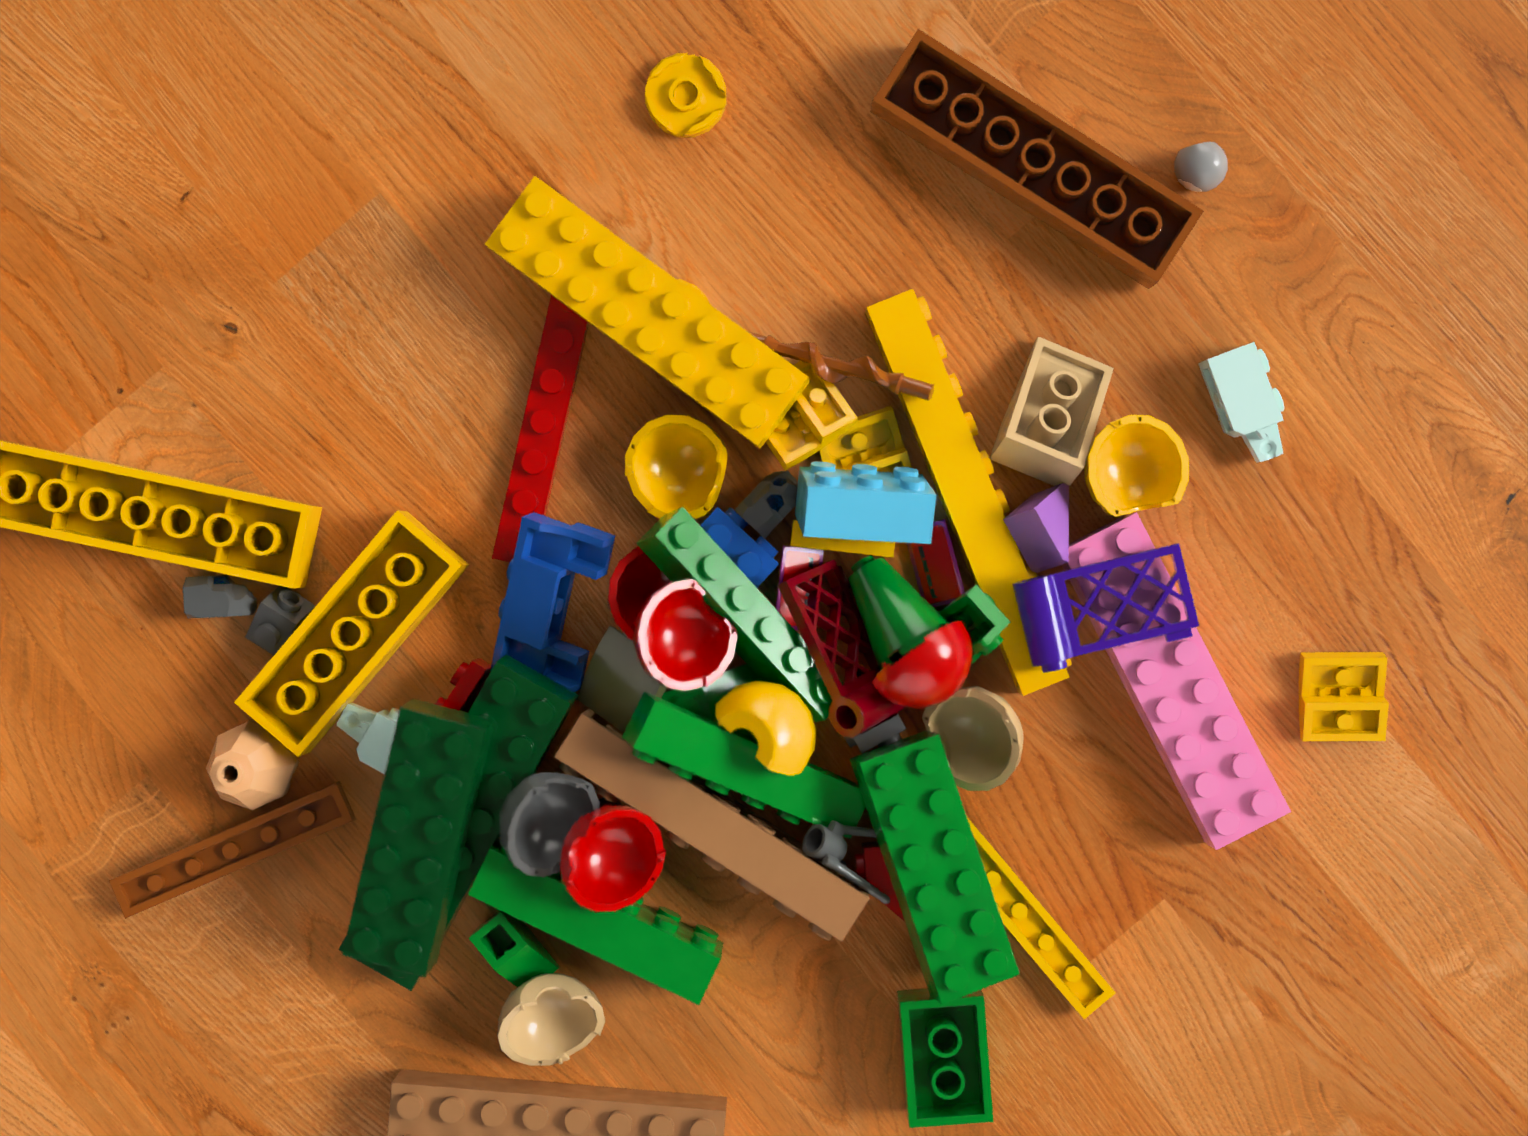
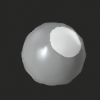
(1201, 166)

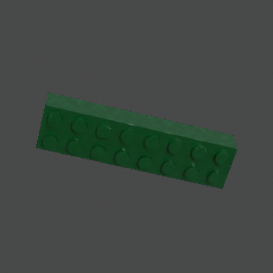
(527, 719)

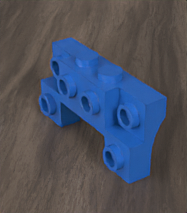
(540, 593)

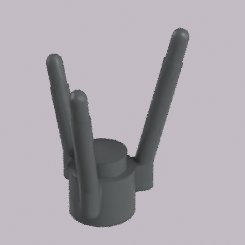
(830, 848)

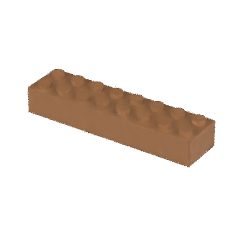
(714, 825)
(494, 1106)

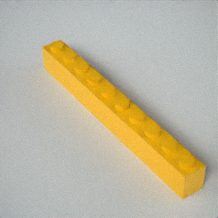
(959, 472)

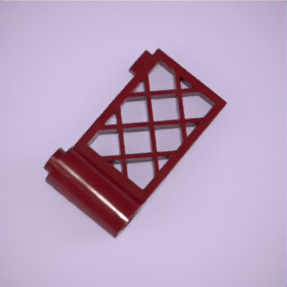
(856, 703)

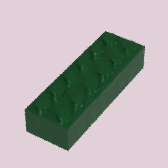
(418, 837)

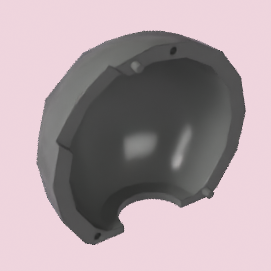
(539, 818)

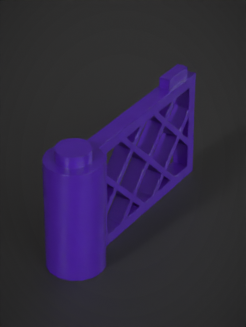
(1050, 620)

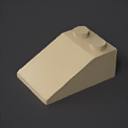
(1052, 414)

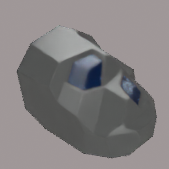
(769, 502)
(216, 597)

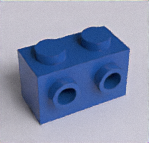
(750, 556)

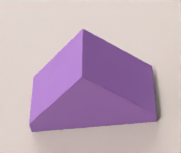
(1042, 528)

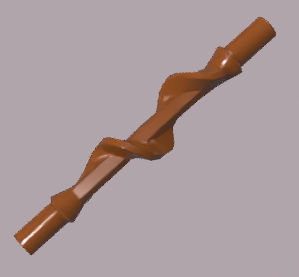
(837, 370)

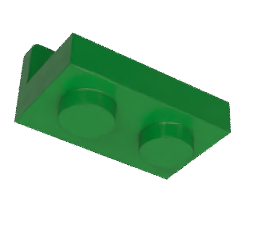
(980, 619)

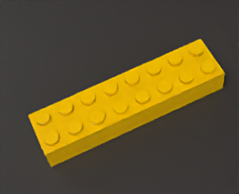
(647, 312)
(156, 515)

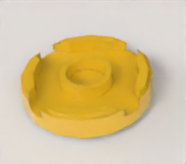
(685, 95)

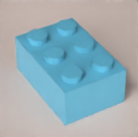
(865, 503)

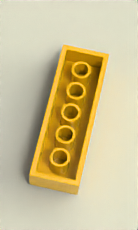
(351, 633)

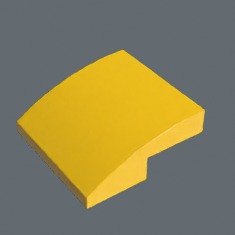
(811, 422)
(869, 441)
(1342, 696)

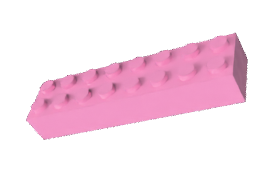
(1179, 694)

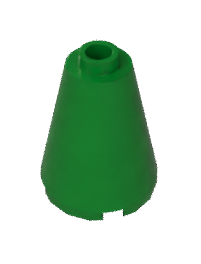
(891, 610)

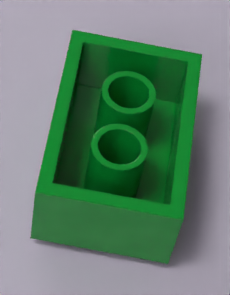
(944, 1059)

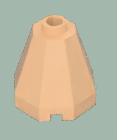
(250, 766)

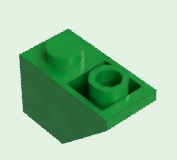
(512, 949)

